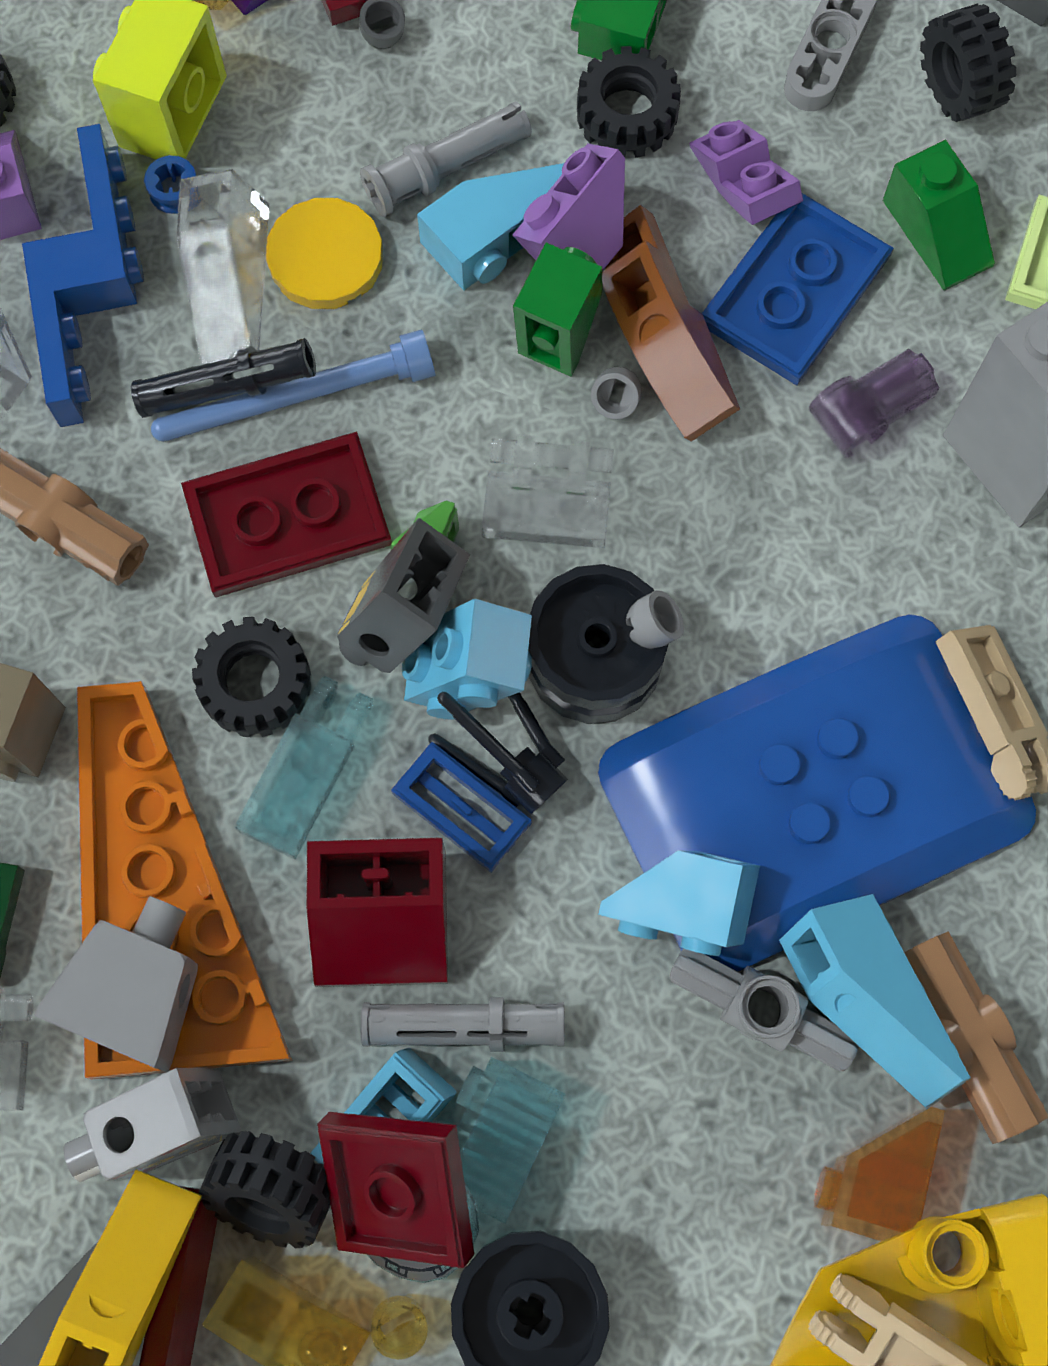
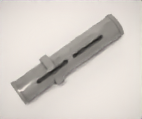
(463, 1024)

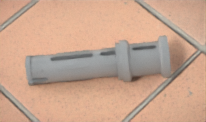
(424, 167)

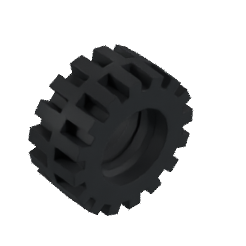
(968, 62)
(629, 73)
(242, 641)
(267, 1189)

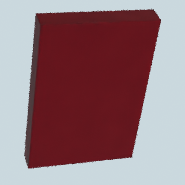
(286, 514)

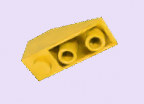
(123, 1276)

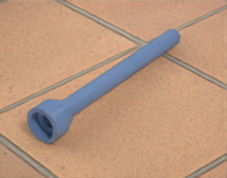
(406, 358)

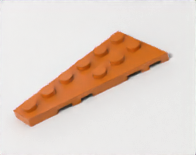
(148, 842)

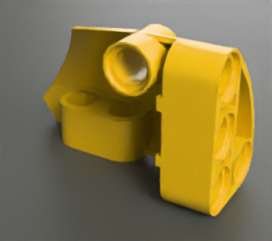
(985, 1304)

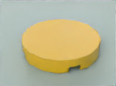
(324, 253)

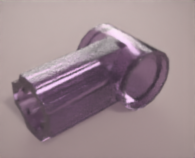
(865, 407)

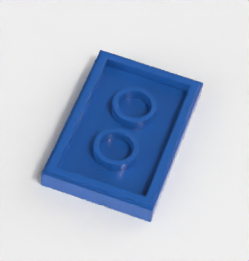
(795, 287)

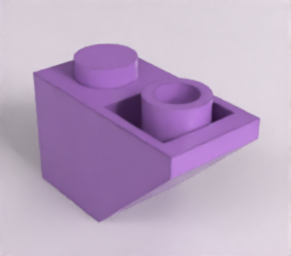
(581, 207)

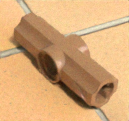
(68, 520)
(982, 1037)

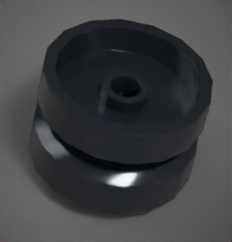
(586, 680)
(521, 1268)

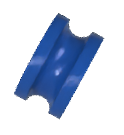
(159, 171)

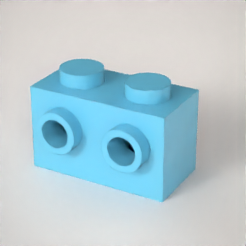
(473, 656)

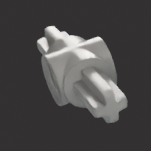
(795, 1023)

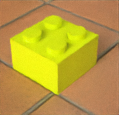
(160, 76)

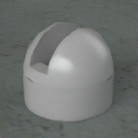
(603, 388)
(655, 620)

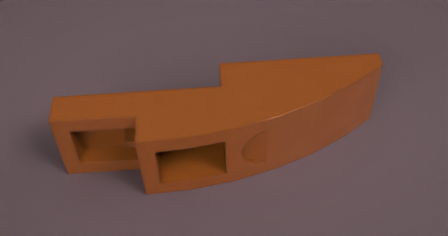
(665, 330)

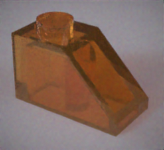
(882, 1181)

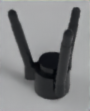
(528, 776)

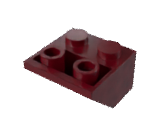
(377, 912)

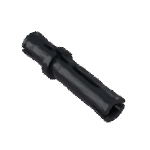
(289, 362)

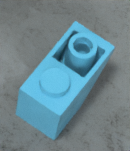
(690, 896)

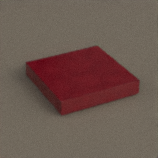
(396, 1188)

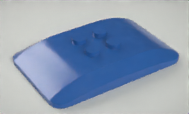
(827, 775)

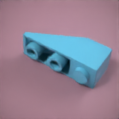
(475, 222)
(870, 991)

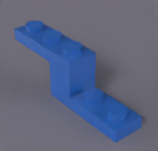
(82, 276)

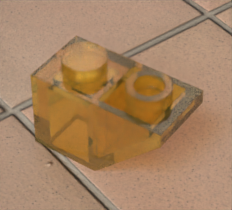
(282, 1321)

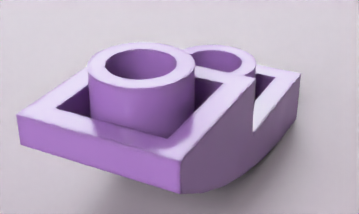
(743, 173)

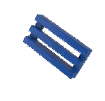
(503, 840)

